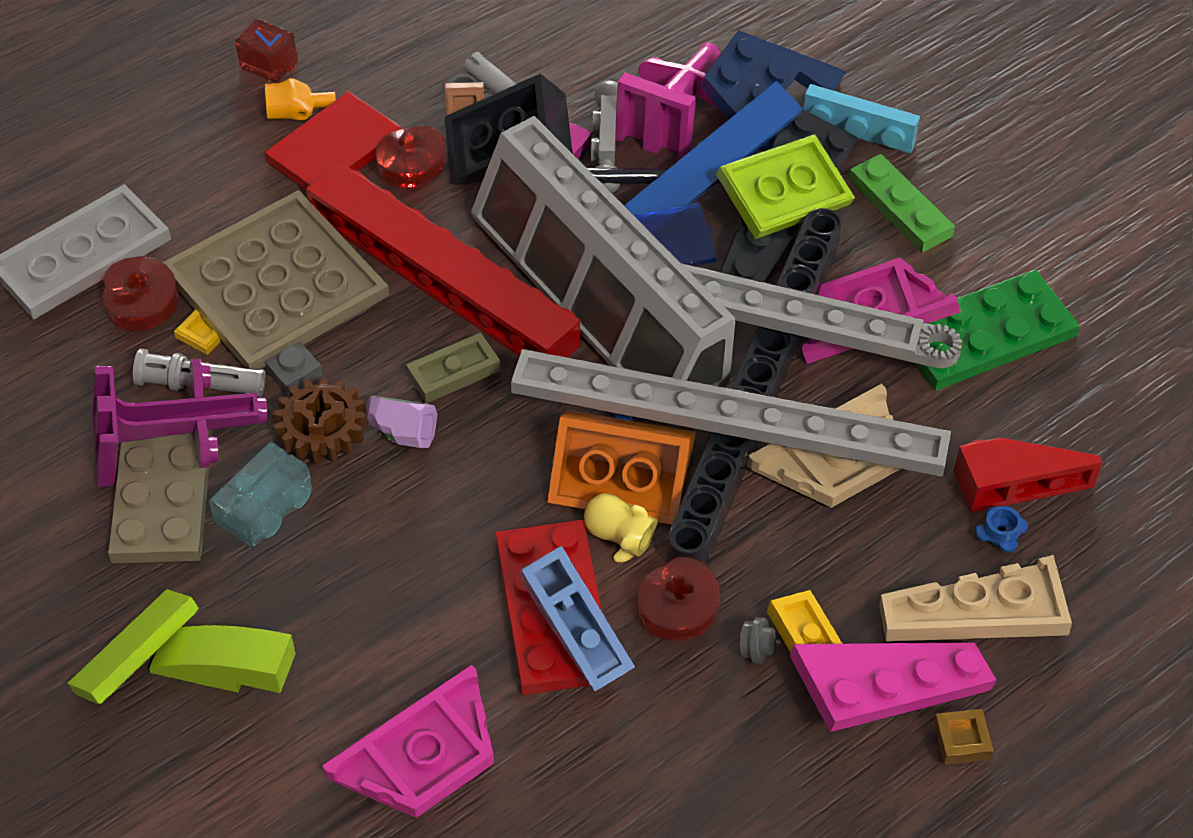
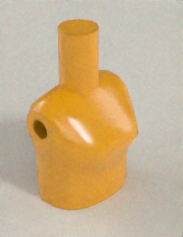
(294, 100)

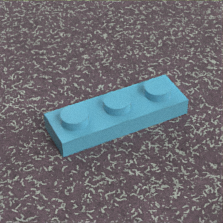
(864, 118)

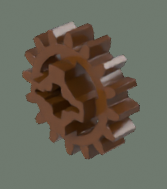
(320, 420)

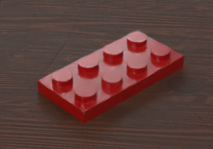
(539, 653)

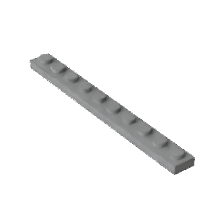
(732, 412)

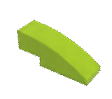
(226, 657)

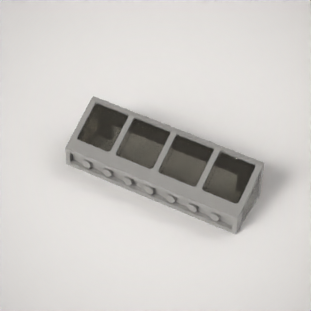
(600, 262)

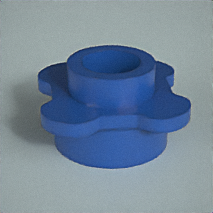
(1004, 518)

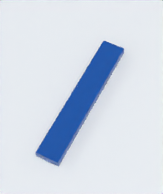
(729, 143)

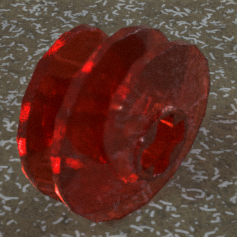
(411, 156)
(139, 293)
(679, 599)

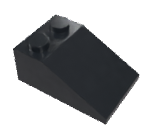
(477, 128)

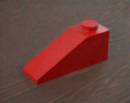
(1019, 471)

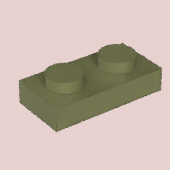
(453, 367)

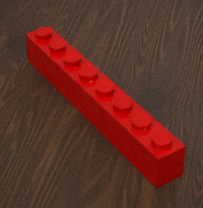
(443, 265)

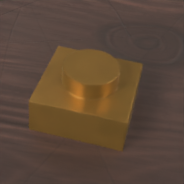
(963, 736)

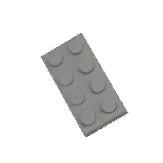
(79, 250)

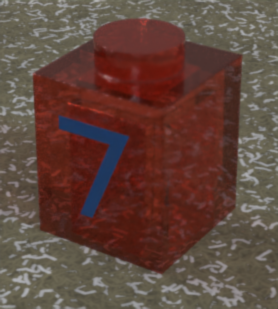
(266, 51)

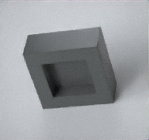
(293, 367)

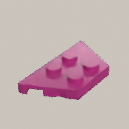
(889, 288)
(421, 750)

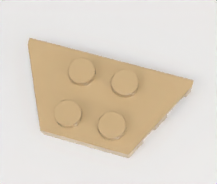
(822, 475)

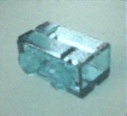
(262, 495)

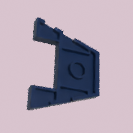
(753, 65)

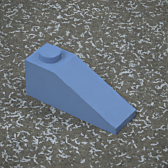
(576, 618)

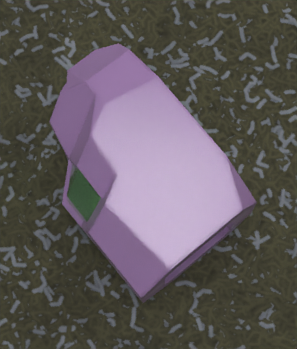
(403, 420)

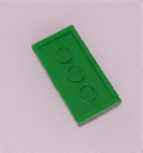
(1002, 327)

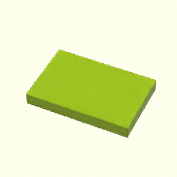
(784, 185)

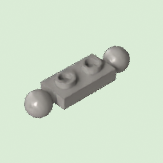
(605, 124)

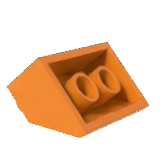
(623, 458)

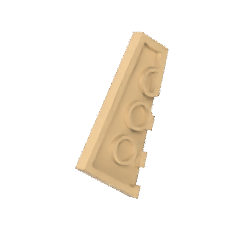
(993, 606)

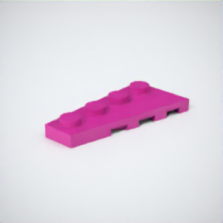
(887, 679)

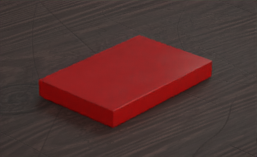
(339, 133)

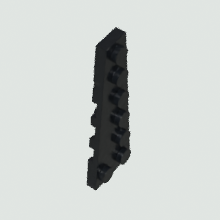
(756, 257)

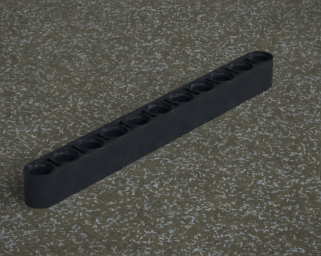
(760, 374)

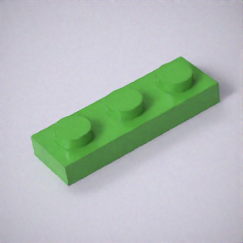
(901, 203)

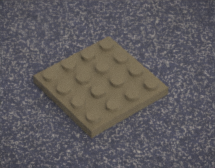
(275, 280)

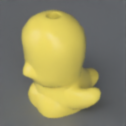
(620, 523)

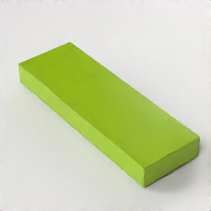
(133, 646)

